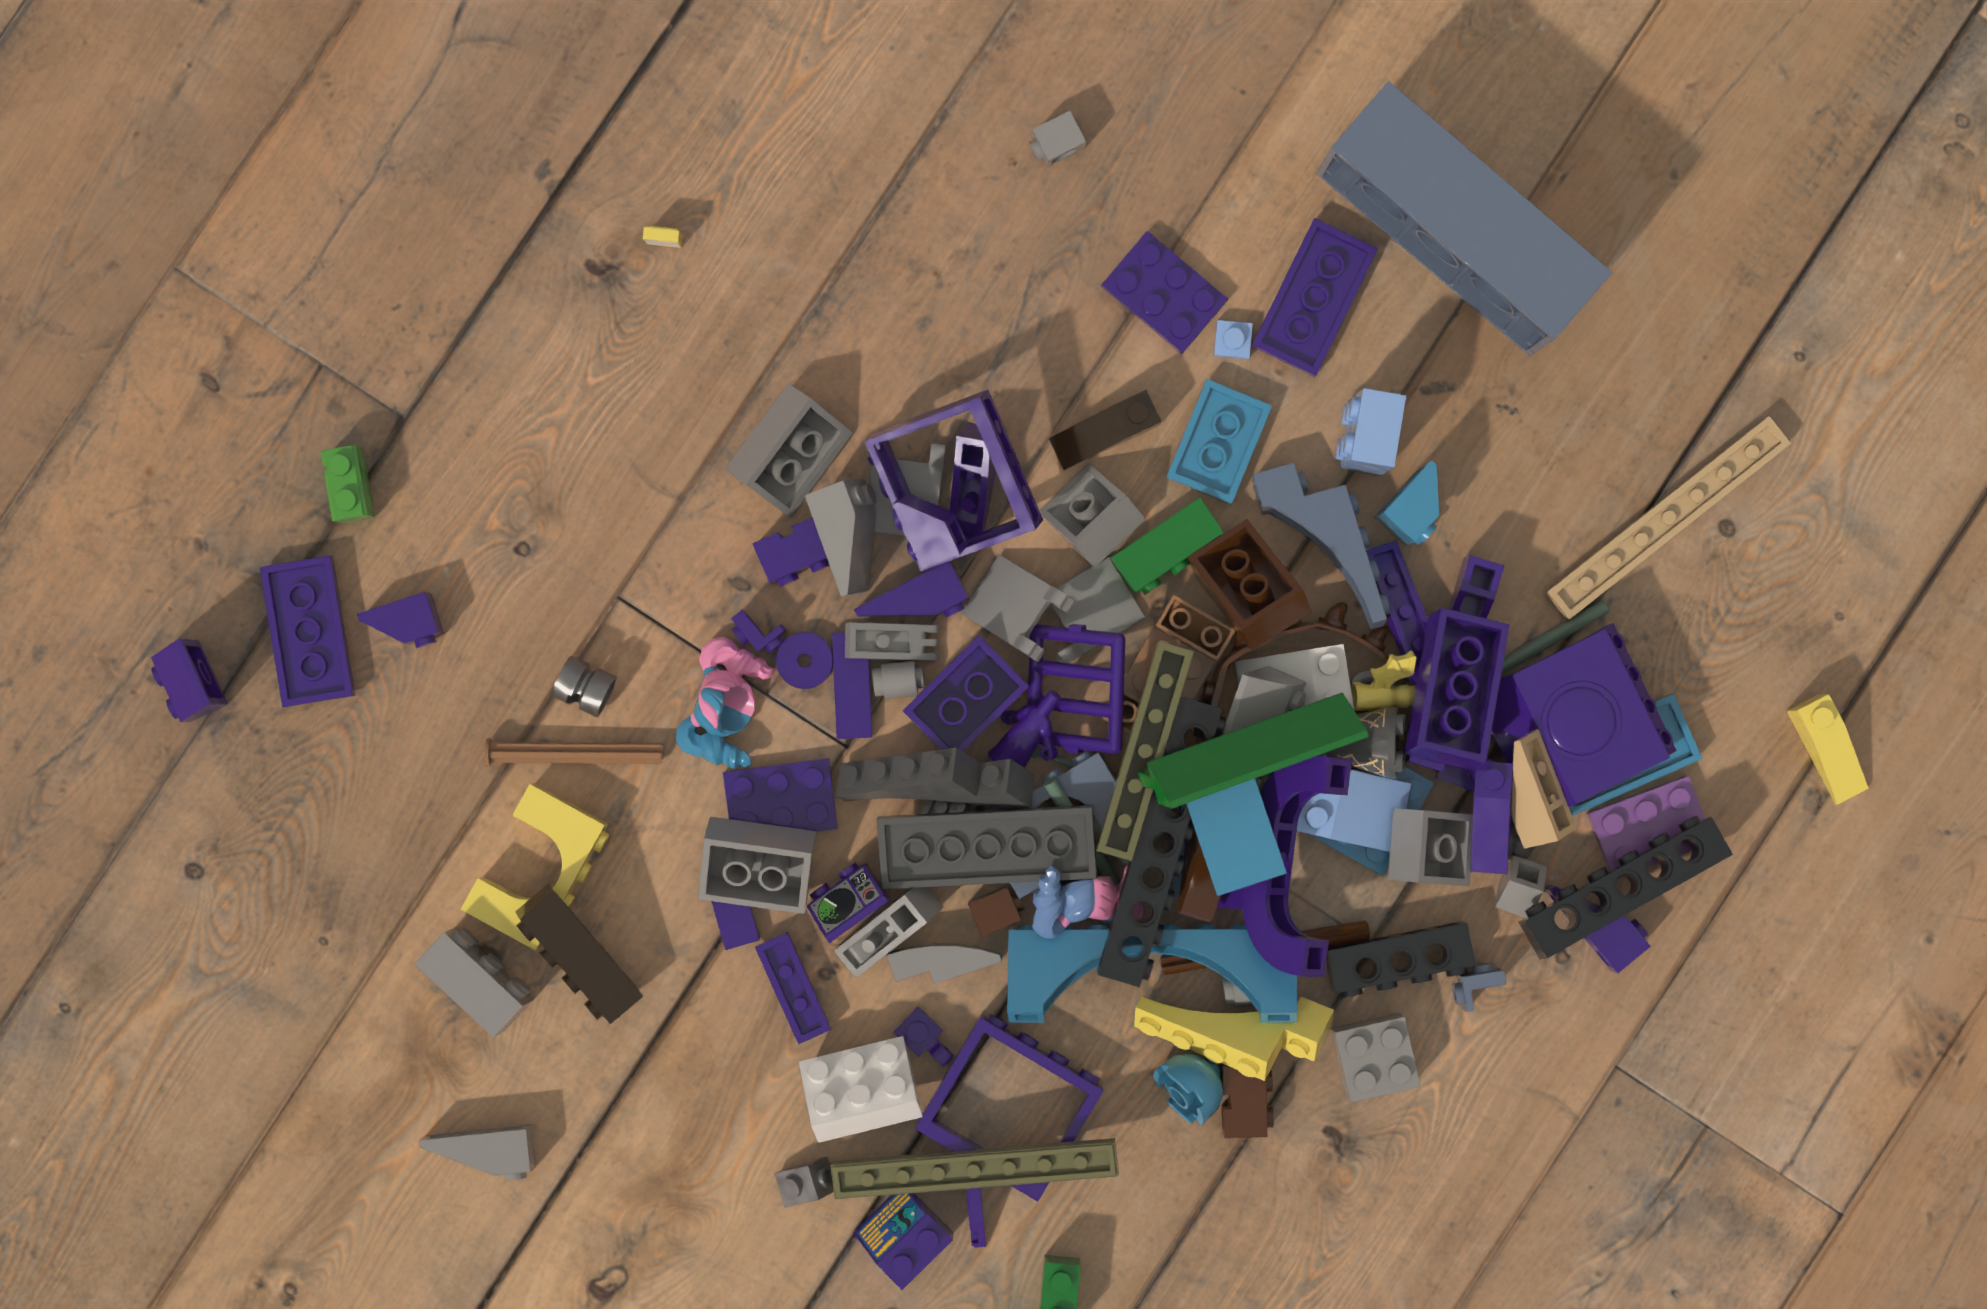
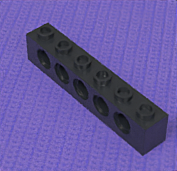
(1707, 850)

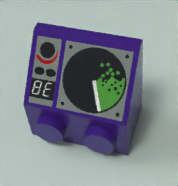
(847, 901)

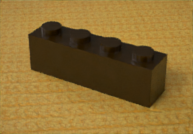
(578, 954)

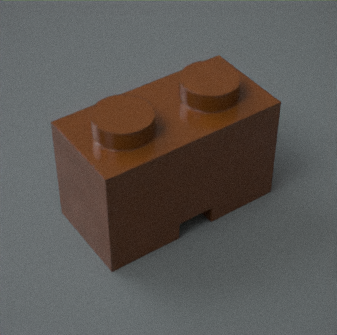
(1247, 1104)

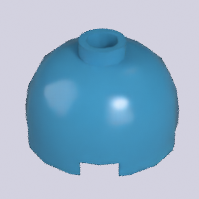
(1192, 1086)

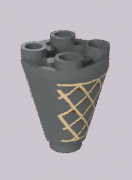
(1379, 751)

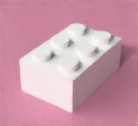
(860, 1089)

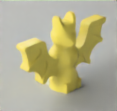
(1380, 692)

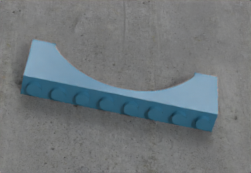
(1046, 967)

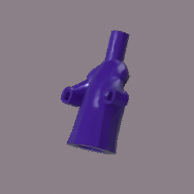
(1029, 728)

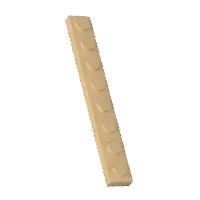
(1668, 518)

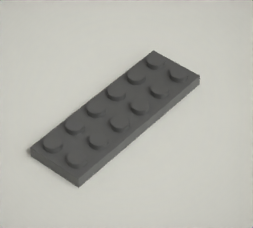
(986, 846)

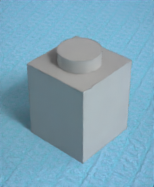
(1520, 886)

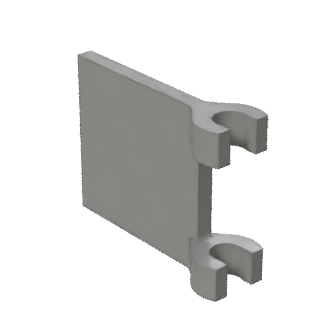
(922, 480)
(1011, 604)
(1101, 605)

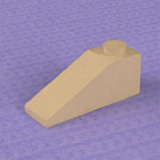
(1537, 798)

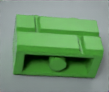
(347, 484)

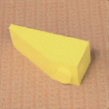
(1829, 746)

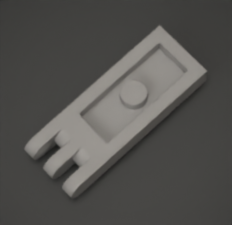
(889, 641)

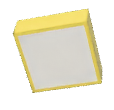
(662, 236)

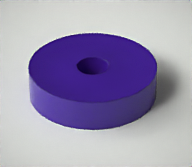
(788, 664)

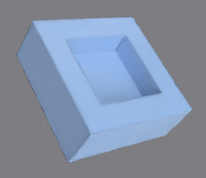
(1233, 339)

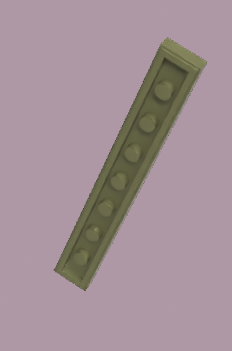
(975, 1168)

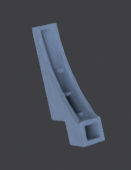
(1330, 524)

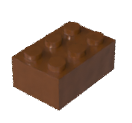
(1249, 584)

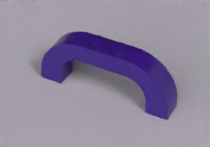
(1266, 902)

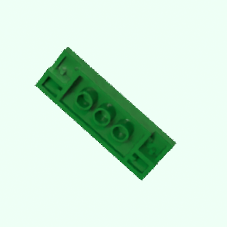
(1253, 751)

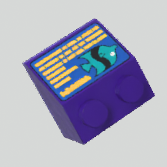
(903, 1237)

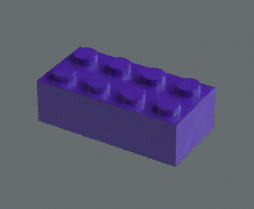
(1456, 689)

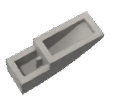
(941, 959)

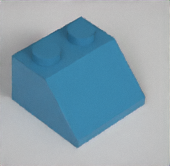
(1413, 507)

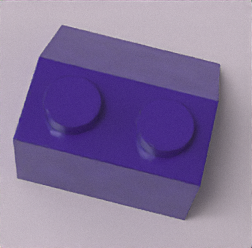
(187, 680)

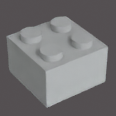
(1431, 847)
(1375, 1057)

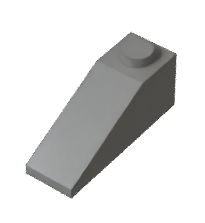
(888, 929)
(494, 1150)

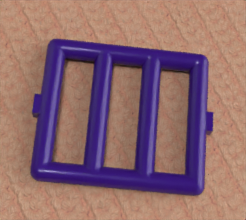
(1115, 675)

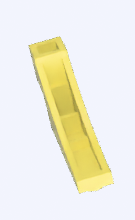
(1238, 1037)

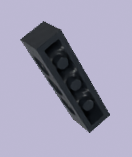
(1456, 958)

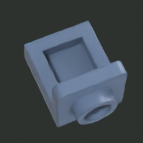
(1482, 976)

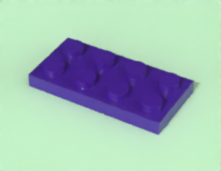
(1314, 297)
(307, 631)

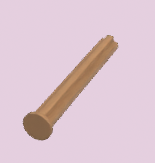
(573, 752)

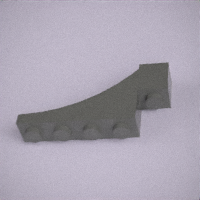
(938, 776)

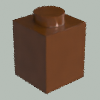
(996, 910)

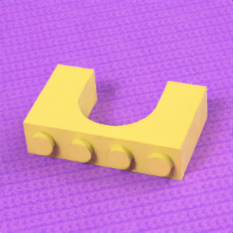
(576, 837)

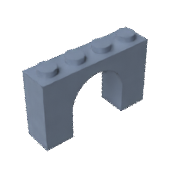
(1088, 782)

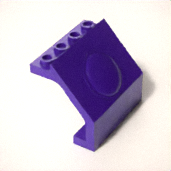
(1588, 712)

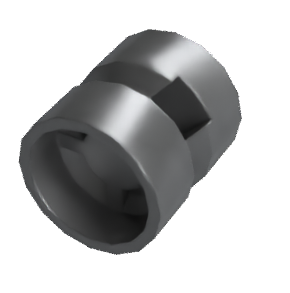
(584, 686)

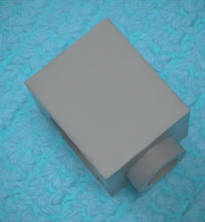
(1057, 139)

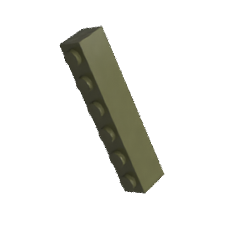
(1145, 743)

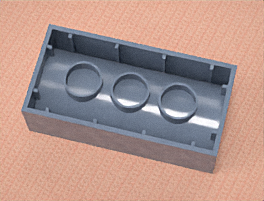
(1462, 220)

